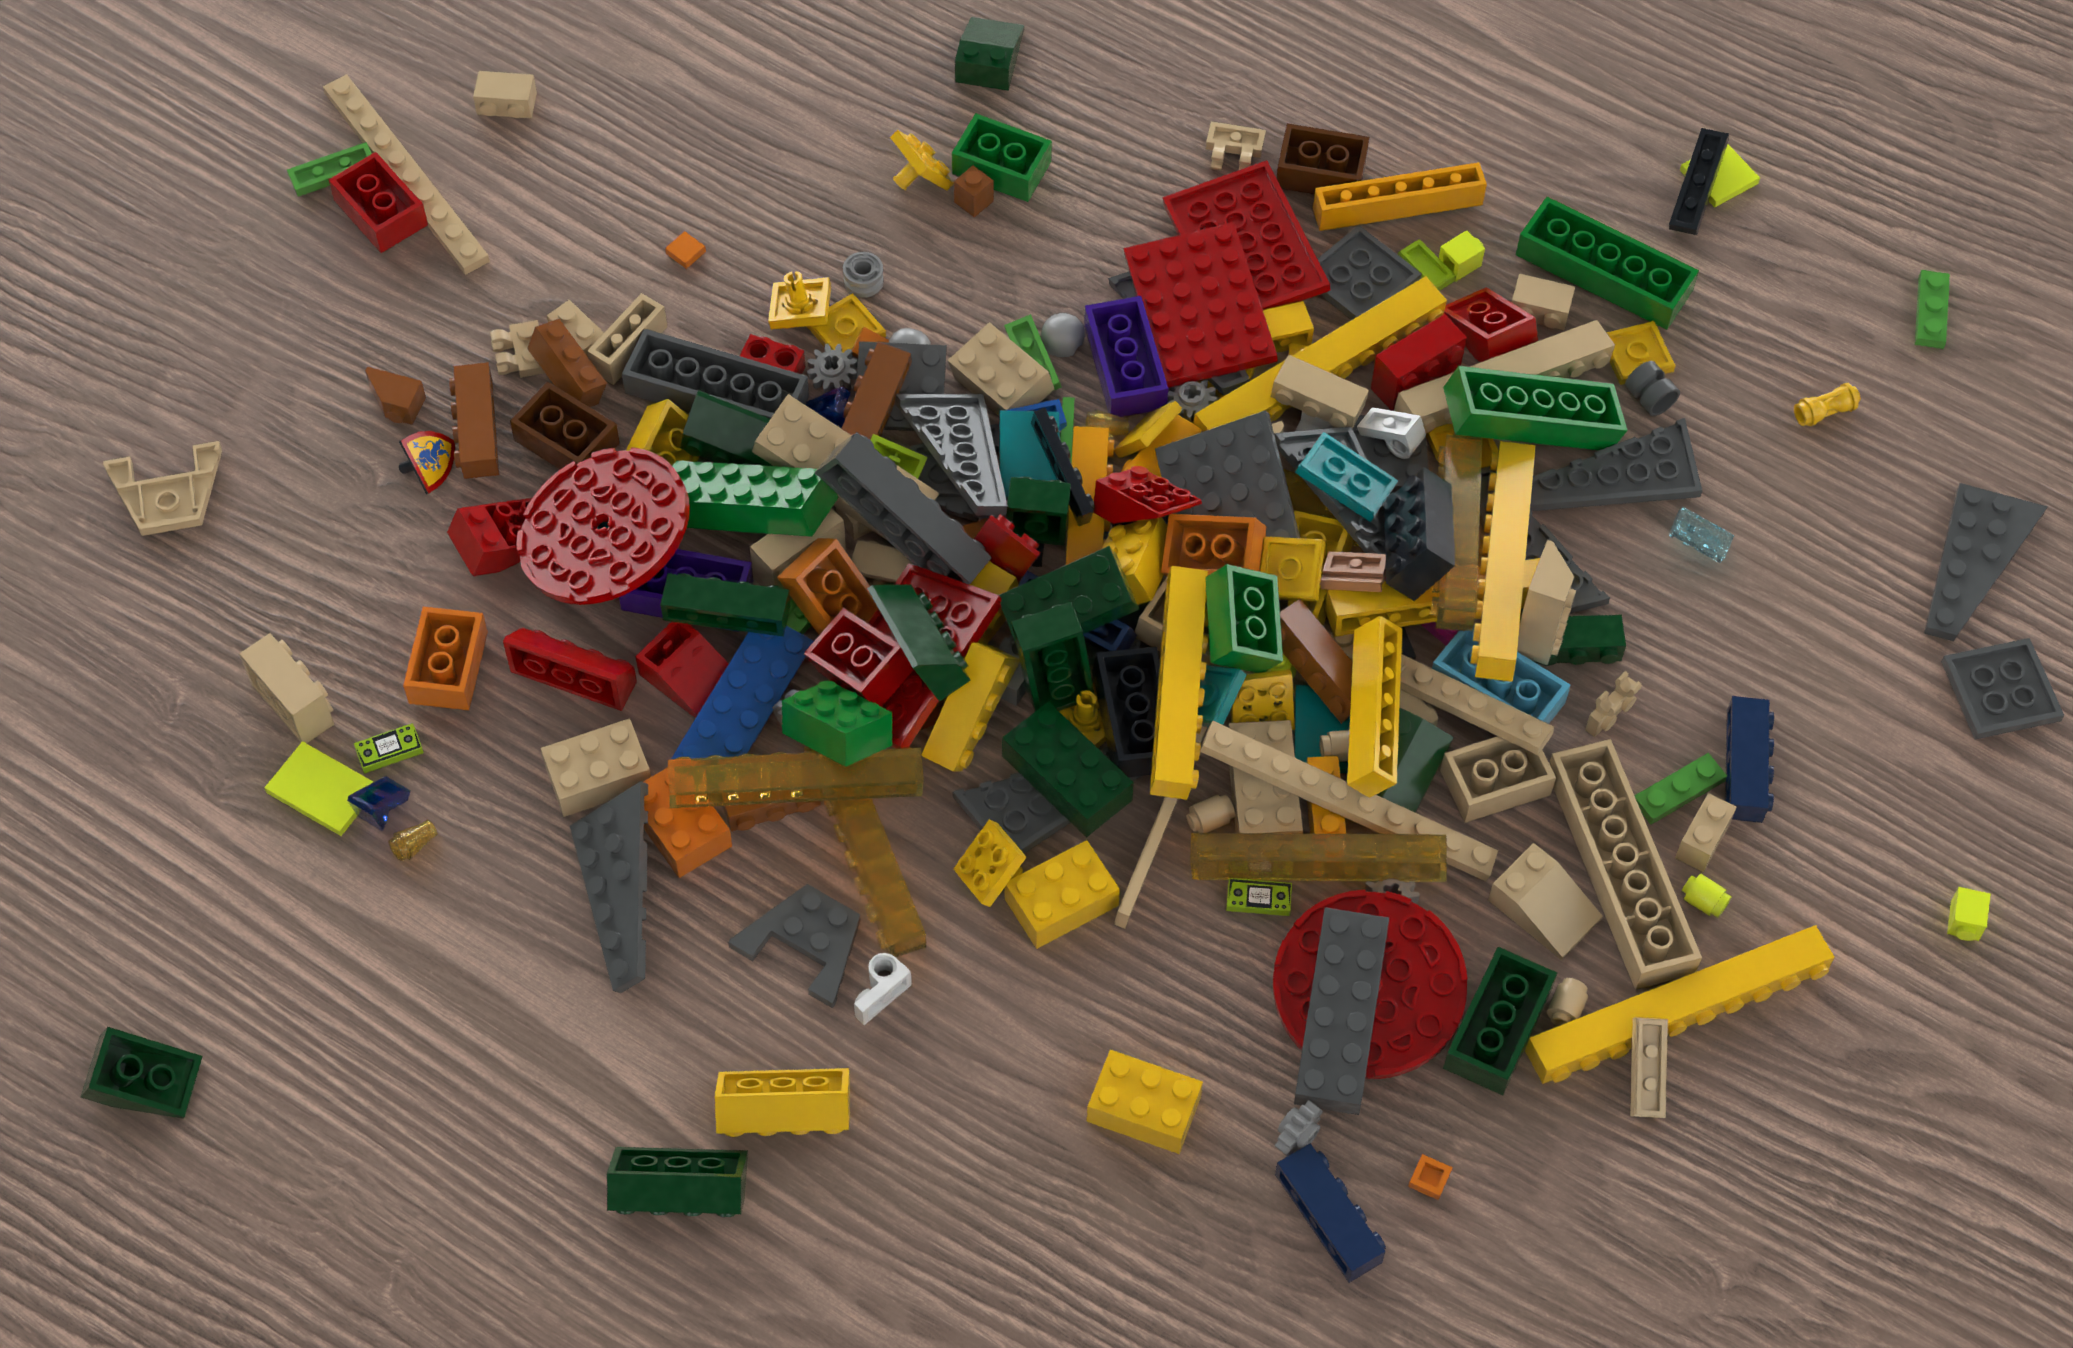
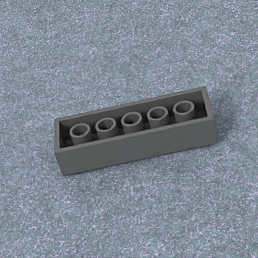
(676, 370)
(901, 510)
(1341, 1011)

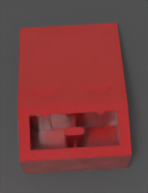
(1139, 496)
(488, 535)
(1006, 548)
(681, 666)

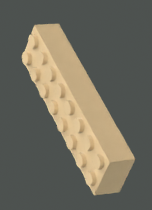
(1624, 865)

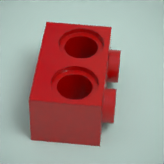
(774, 353)

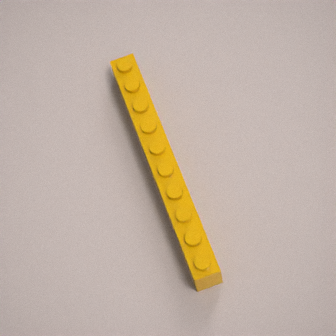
(1336, 353)
(1504, 563)
(1682, 1002)

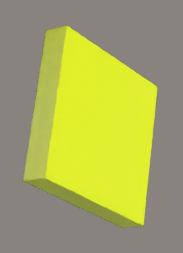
(1732, 178)

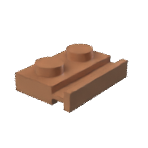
(1354, 571)

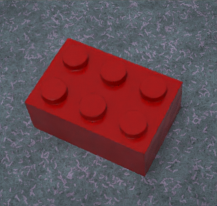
(378, 202)
(1418, 359)
(859, 658)

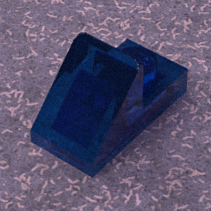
(831, 405)
(377, 799)

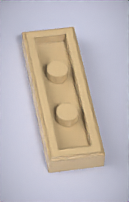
(1649, 1067)

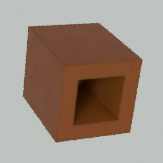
(973, 191)

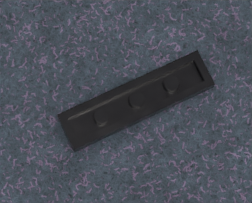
(1699, 181)
(1059, 460)

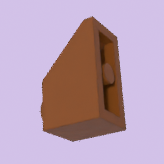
(396, 395)

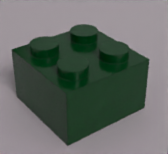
(1039, 509)

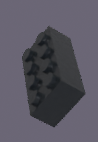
(1419, 534)
(1127, 703)

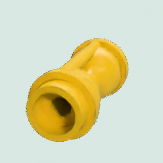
(1815, 409)

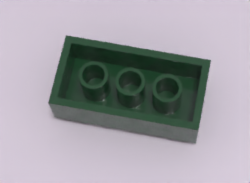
(1092, 585)
(1053, 656)
(1067, 769)
(1500, 1020)

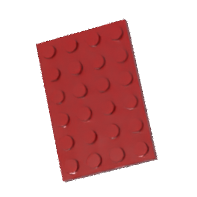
(1268, 230)
(1201, 304)
(966, 616)

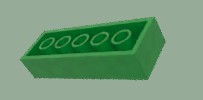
(1606, 262)
(1534, 408)
(755, 498)

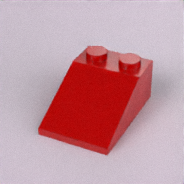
(1491, 324)

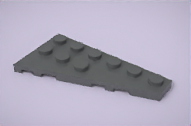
(1016, 808)

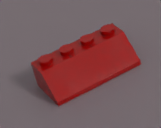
(570, 667)

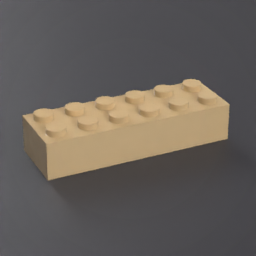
(804, 440)

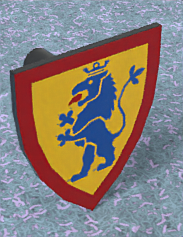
(429, 456)

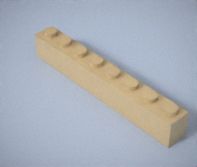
(1556, 356)

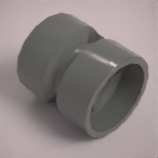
(1654, 389)

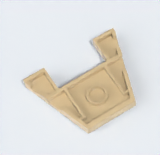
(170, 500)

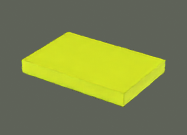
(317, 787)

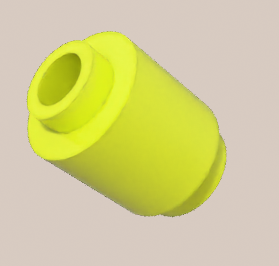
(1706, 895)

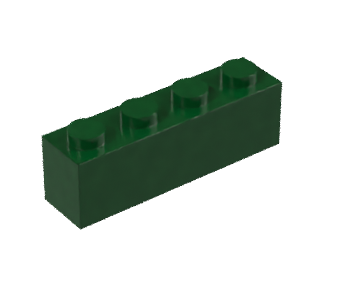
(725, 604)
(1591, 640)

